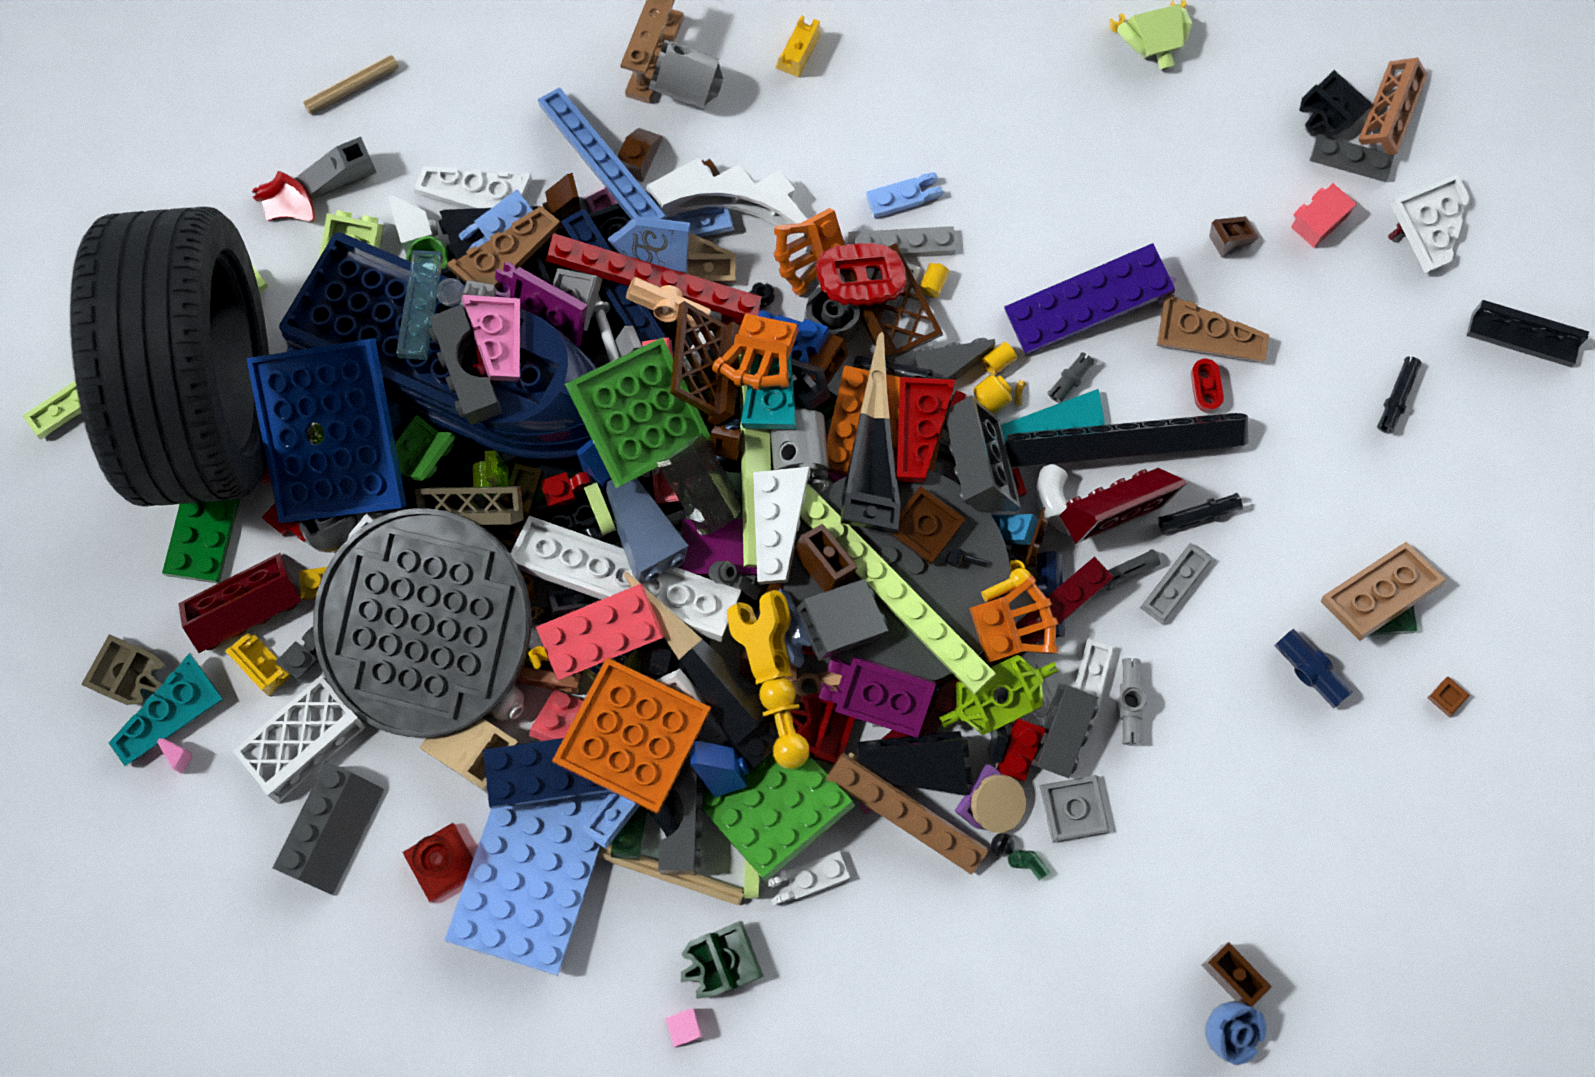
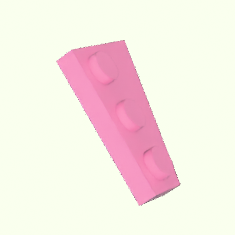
(497, 334)

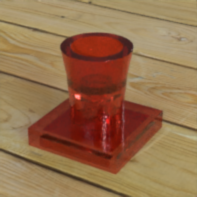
(453, 869)

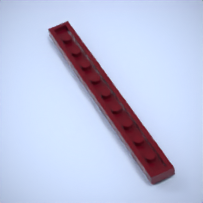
(1064, 601)

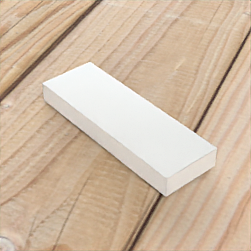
(1094, 670)

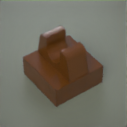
(726, 442)

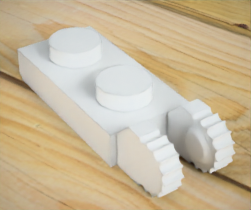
(810, 878)

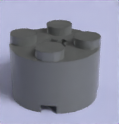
(839, 318)

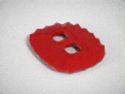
(858, 258)

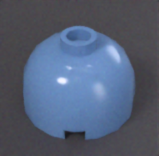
(1235, 1031)

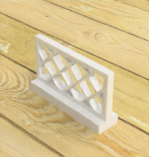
(308, 758)

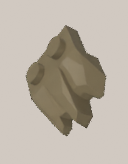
(123, 671)

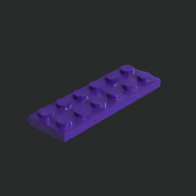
(1089, 299)

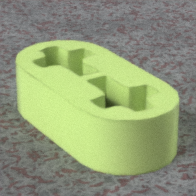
(599, 508)
(751, 882)

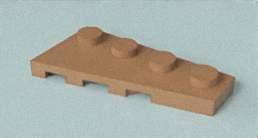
(511, 246)
(1201, 331)

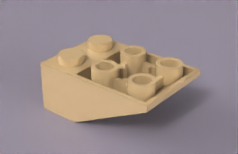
(464, 750)

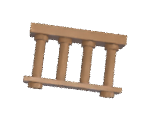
(654, 25)

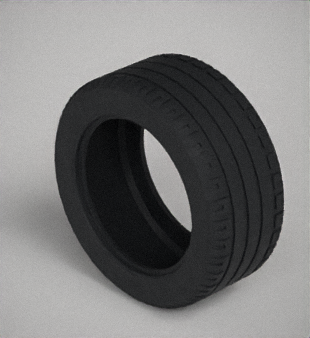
(161, 354)

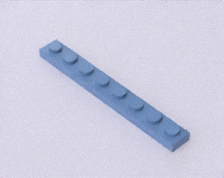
(598, 156)

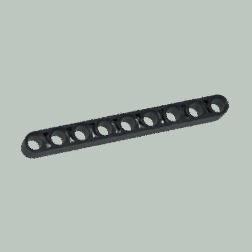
(1127, 439)

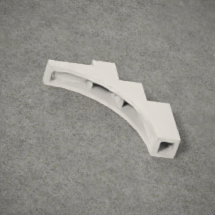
(734, 189)

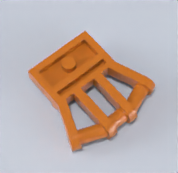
(820, 234)
(762, 337)
(998, 629)

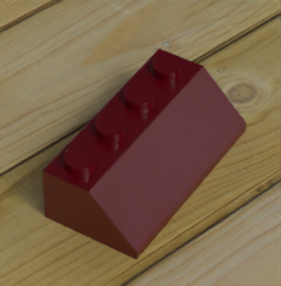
(1119, 503)
(239, 603)

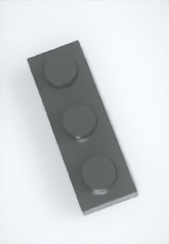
(1351, 158)

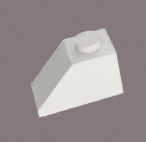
(411, 222)

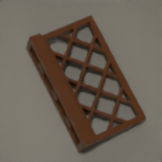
(874, 324)
(722, 389)

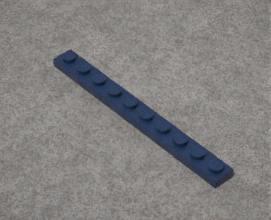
(582, 228)

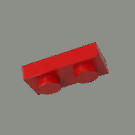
(1021, 749)

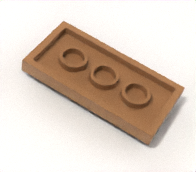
(1383, 591)

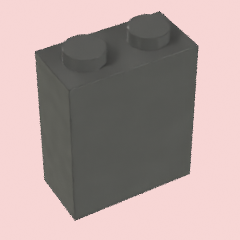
(842, 619)

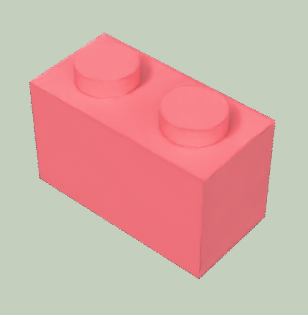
(1323, 214)

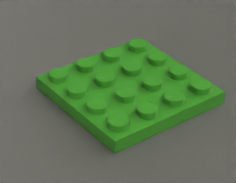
(633, 413)
(777, 812)

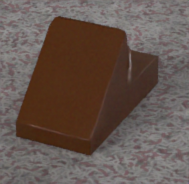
(1231, 232)

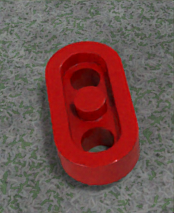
(1207, 387)

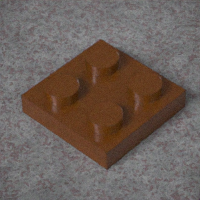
(927, 525)

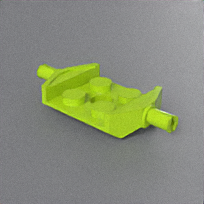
(1024, 696)

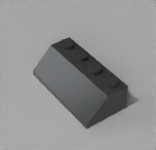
(981, 457)
(328, 828)

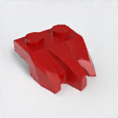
(822, 728)

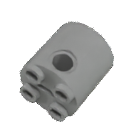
(686, 74)
(802, 446)

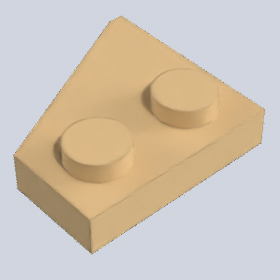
(710, 261)

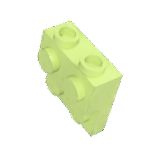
(364, 230)

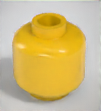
(993, 393)

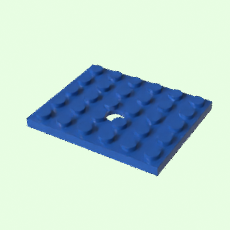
(344, 394)

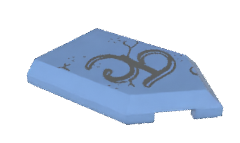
(654, 241)

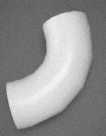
(1050, 495)

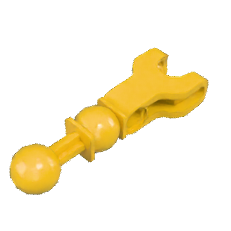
(771, 667)

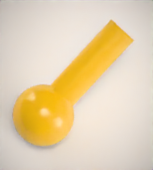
(1016, 578)

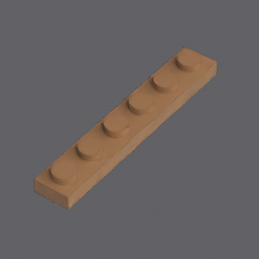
(907, 813)

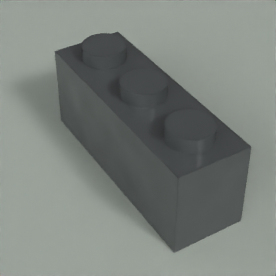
(1065, 730)

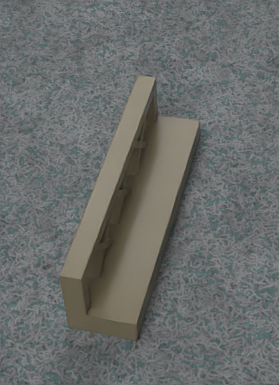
(481, 516)

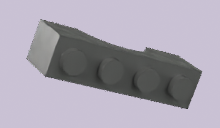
(475, 394)
(679, 851)

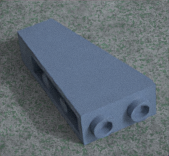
(644, 531)

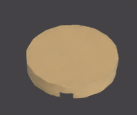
(998, 803)

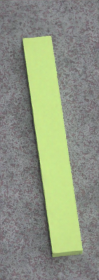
(754, 458)

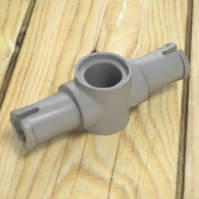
(1131, 715)

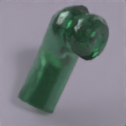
(1028, 860)

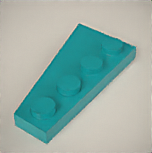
(1072, 413)

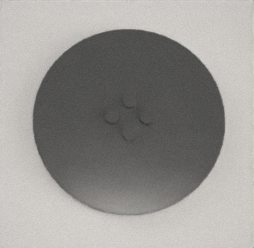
(943, 587)
(422, 622)

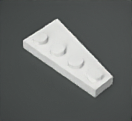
(469, 188)
(777, 520)

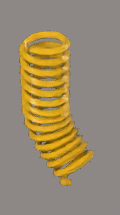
(1019, 392)

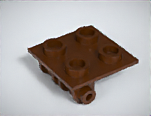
(1028, 552)

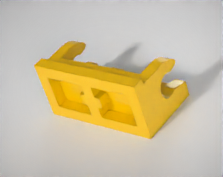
(799, 47)
(258, 663)

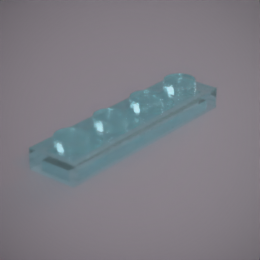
(419, 304)

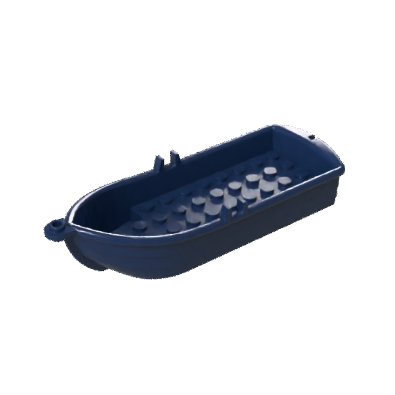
(361, 296)

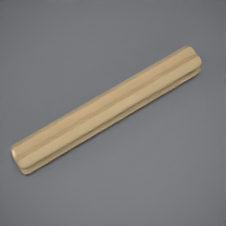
(350, 84)

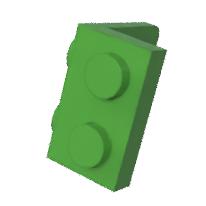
(420, 448)

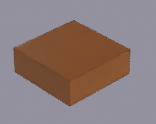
(1448, 696)

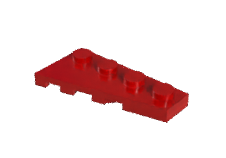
(920, 420)

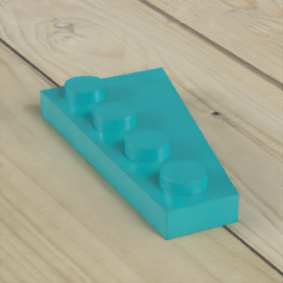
(772, 405)
(174, 705)

